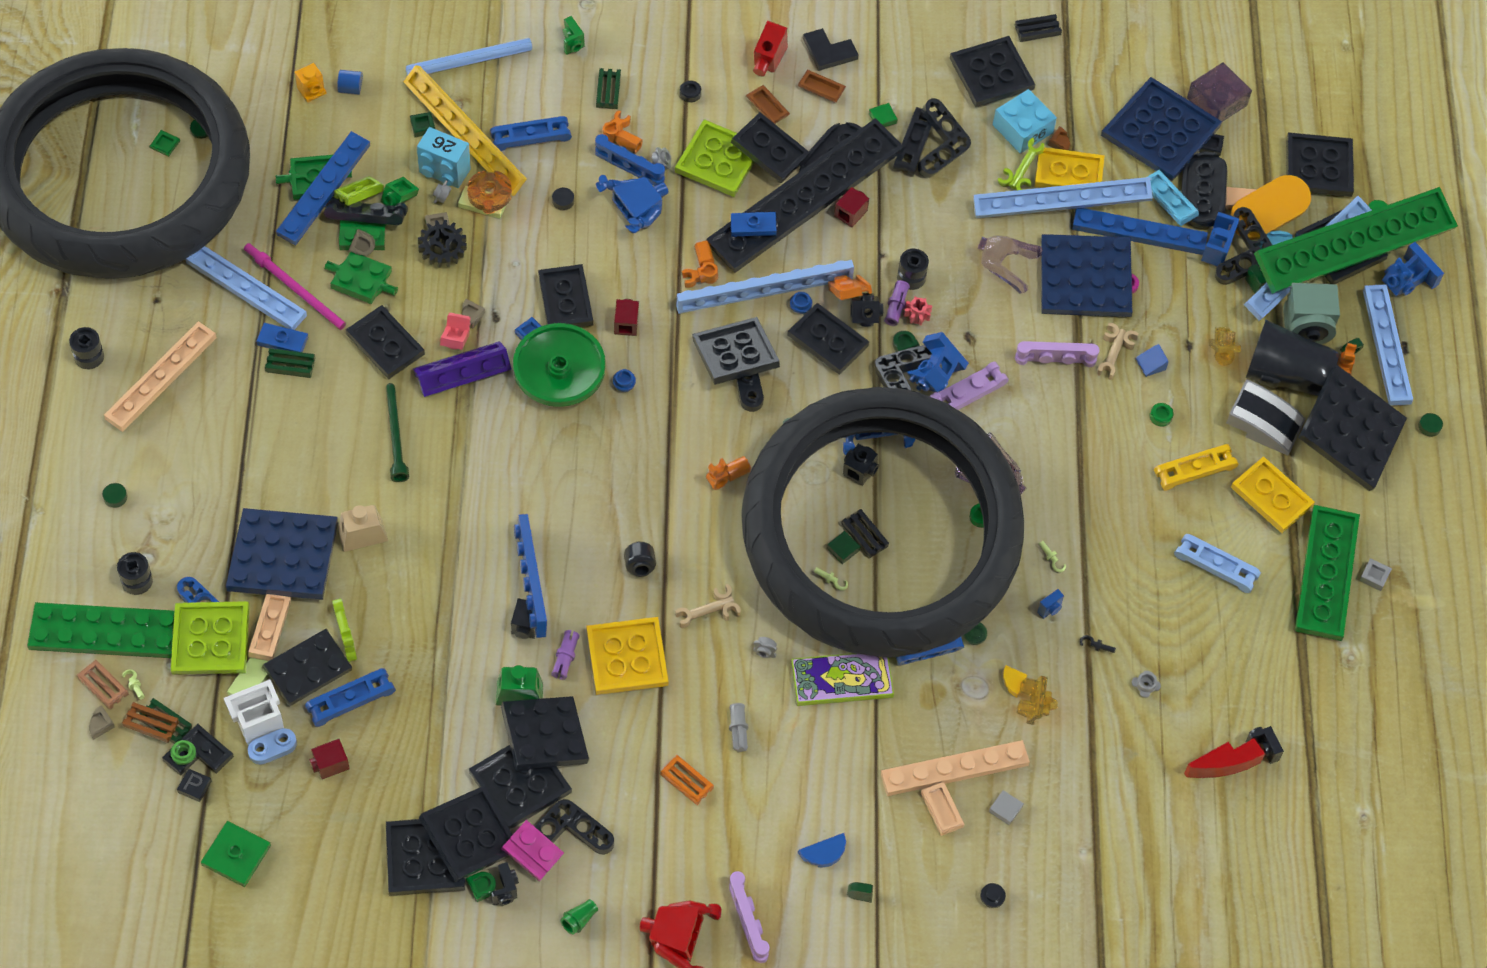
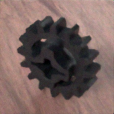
(434, 249)

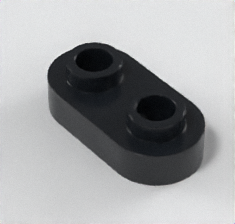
(748, 388)

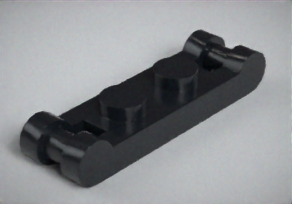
(913, 143)
(366, 212)

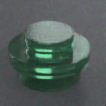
(976, 635)

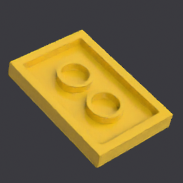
(1067, 167)
(1272, 494)

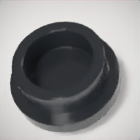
(992, 895)

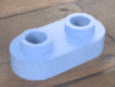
(272, 746)

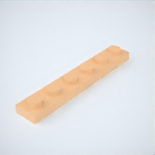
(160, 376)
(955, 768)

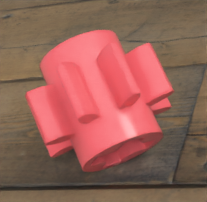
(918, 310)

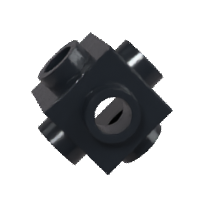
(860, 304)
(860, 464)

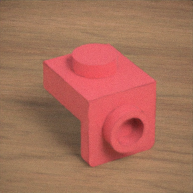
(456, 331)

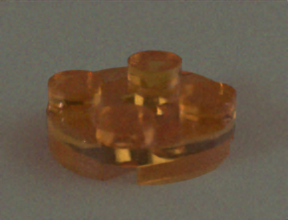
(489, 202)

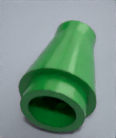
(577, 917)

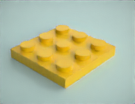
(627, 655)

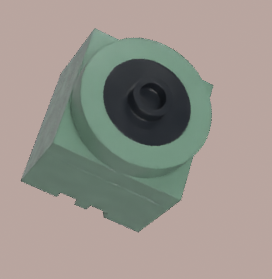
(1312, 311)

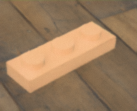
(269, 627)

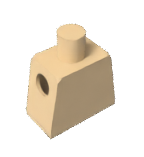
(361, 528)

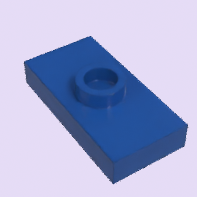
(753, 224)
(281, 338)

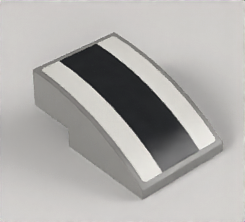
(1266, 418)

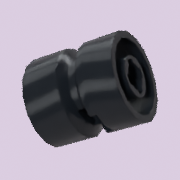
(913, 268)
(86, 348)
(134, 573)

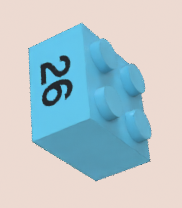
(1024, 119)
(443, 157)

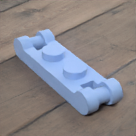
(1217, 562)

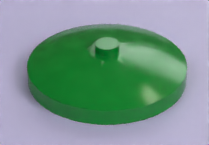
(559, 364)

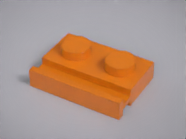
(846, 288)

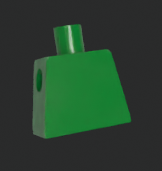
(518, 684)

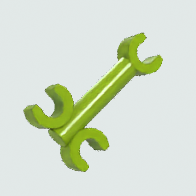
(1017, 180)
(345, 631)

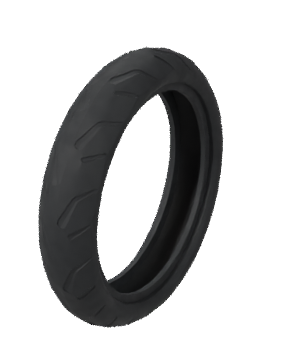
(137, 249)
(904, 414)

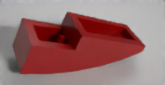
(1226, 760)

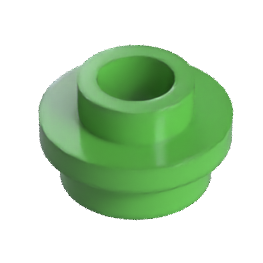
(180, 746)

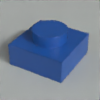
(1051, 604)

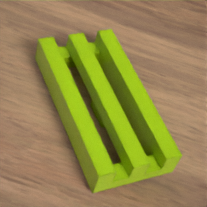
(358, 190)

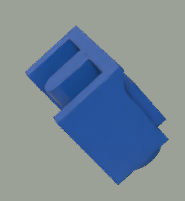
(1220, 239)

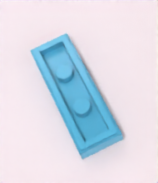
(1172, 199)

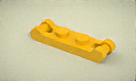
(1196, 466)

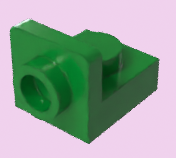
(574, 36)
(398, 191)

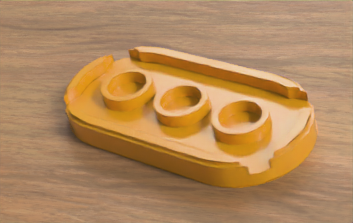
(1275, 203)

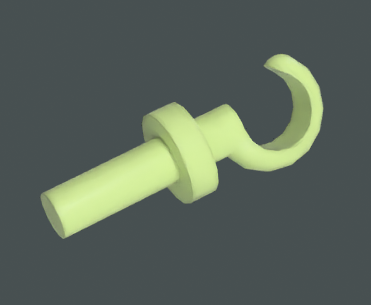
(1051, 555)
(830, 577)
(134, 684)

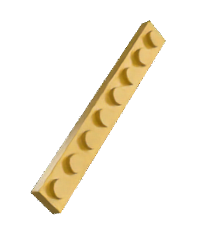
(462, 126)

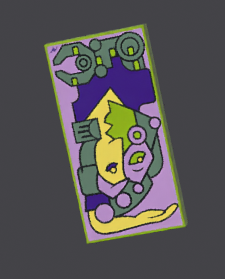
(841, 678)

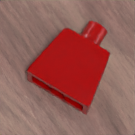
(770, 48)

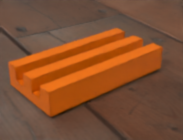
(702, 793)

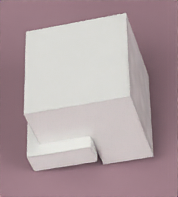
(255, 710)

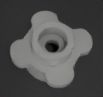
(662, 156)
(442, 192)
(765, 647)
(1146, 677)

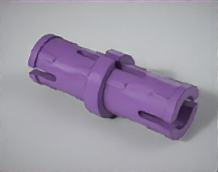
(896, 303)
(565, 654)

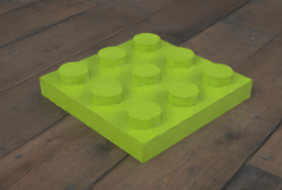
(714, 159)
(210, 638)

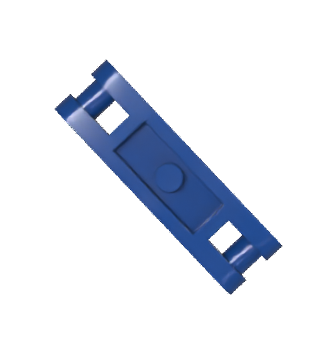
(531, 132)
(628, 161)
(349, 696)

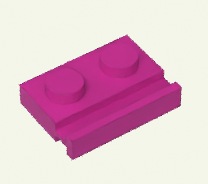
(532, 850)

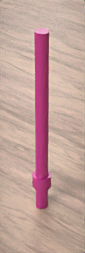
(264, 260)

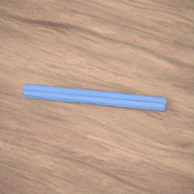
(473, 56)

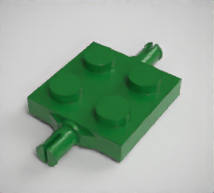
(303, 173)
(361, 277)

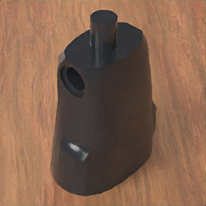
(1290, 360)

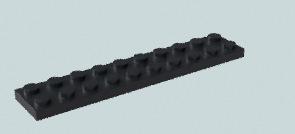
(810, 191)

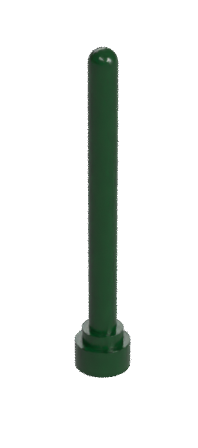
(399, 471)

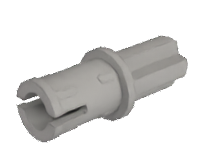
(738, 727)

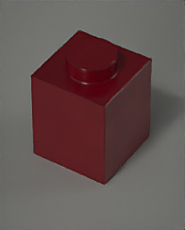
(852, 207)
(626, 317)
(329, 759)

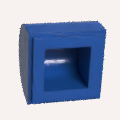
(350, 81)

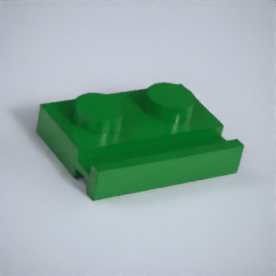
(349, 228)

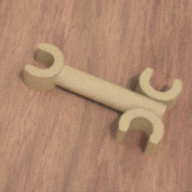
(1119, 337)
(724, 602)

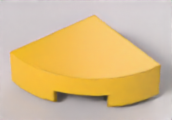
(1013, 679)

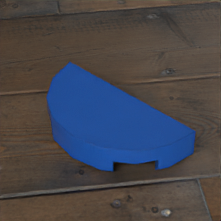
(824, 852)

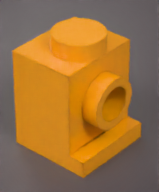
(310, 82)

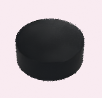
(690, 91)
(563, 198)

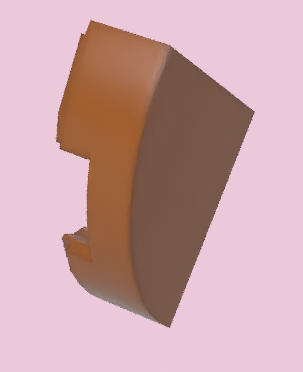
(1059, 140)

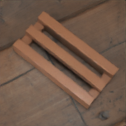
(115, 698)

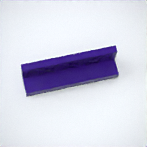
(462, 368)

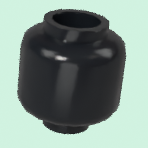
(640, 559)

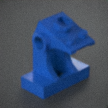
(1419, 268)
(929, 374)

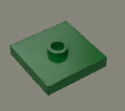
(236, 853)

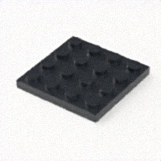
(1353, 428)

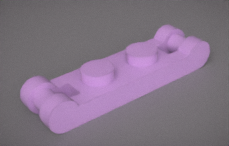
(1057, 352)
(973, 387)
(751, 927)

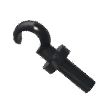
(1098, 645)

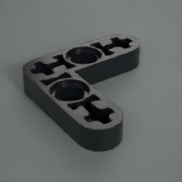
(949, 137)
(1253, 246)
(888, 369)
(570, 823)

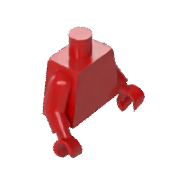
(677, 930)

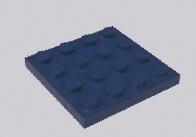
(1161, 128)
(1086, 275)
(282, 554)

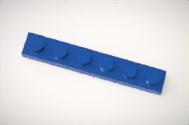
(323, 188)
(1140, 230)
(531, 582)

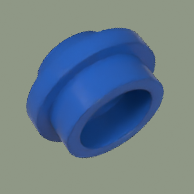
(801, 302)
(624, 380)

